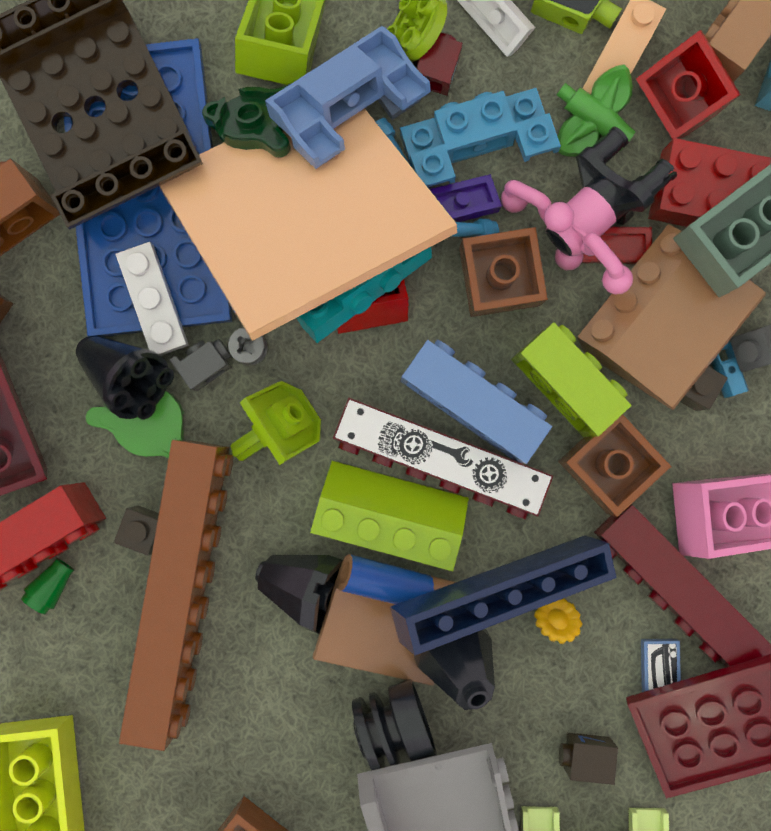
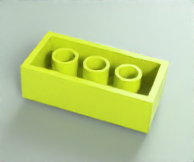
(39, 776)

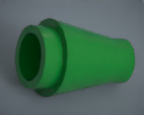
(47, 587)

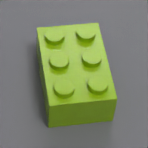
(572, 381)

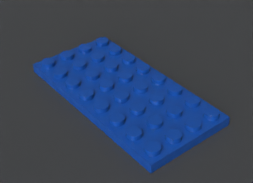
(152, 219)

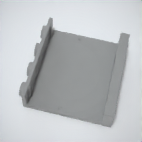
(440, 794)

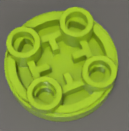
(418, 25)

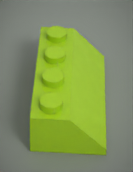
(391, 516)

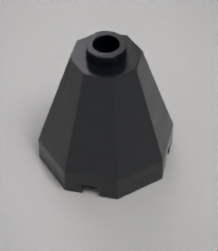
(300, 585)
(462, 669)

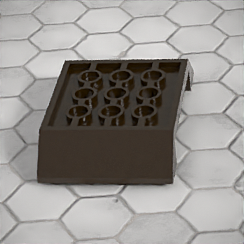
(60, 62)

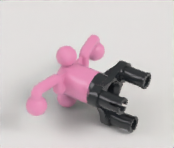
(600, 203)

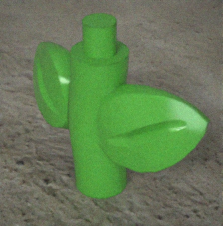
(596, 111)

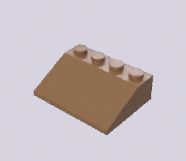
(666, 323)

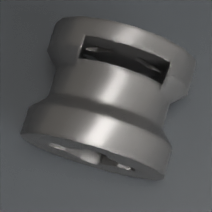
(252, 352)

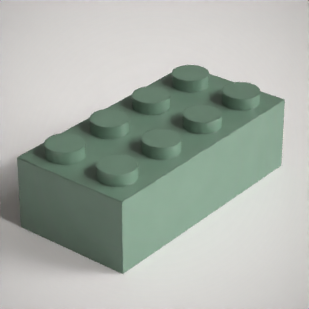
(733, 237)

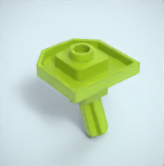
(280, 421)

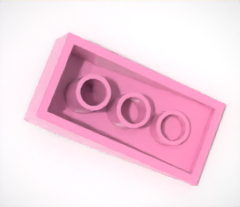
(723, 515)

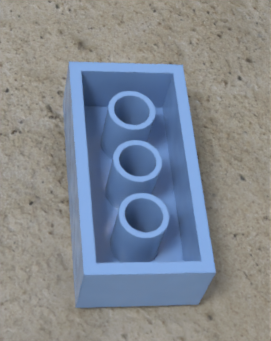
(475, 402)

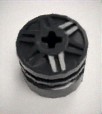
(392, 727)

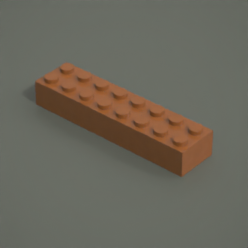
(175, 594)

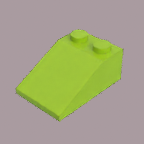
(278, 39)

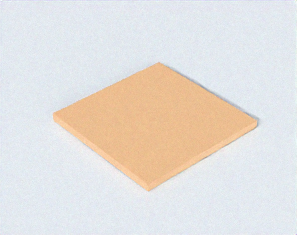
(299, 234)

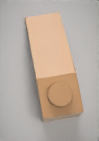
(628, 38)

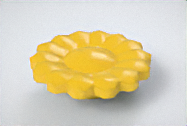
(559, 621)

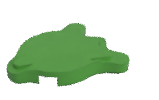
(145, 436)

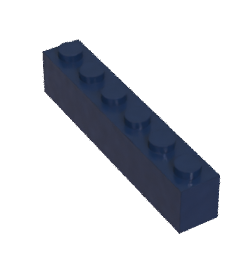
(502, 593)

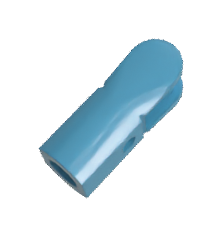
(736, 382)

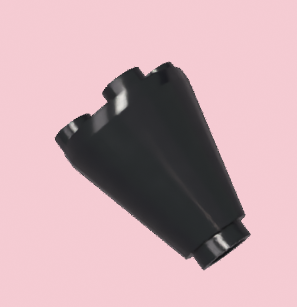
(124, 375)

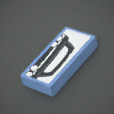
(659, 662)

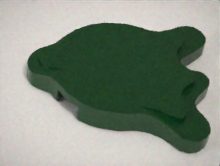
(246, 121)

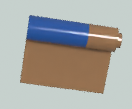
(359, 619)

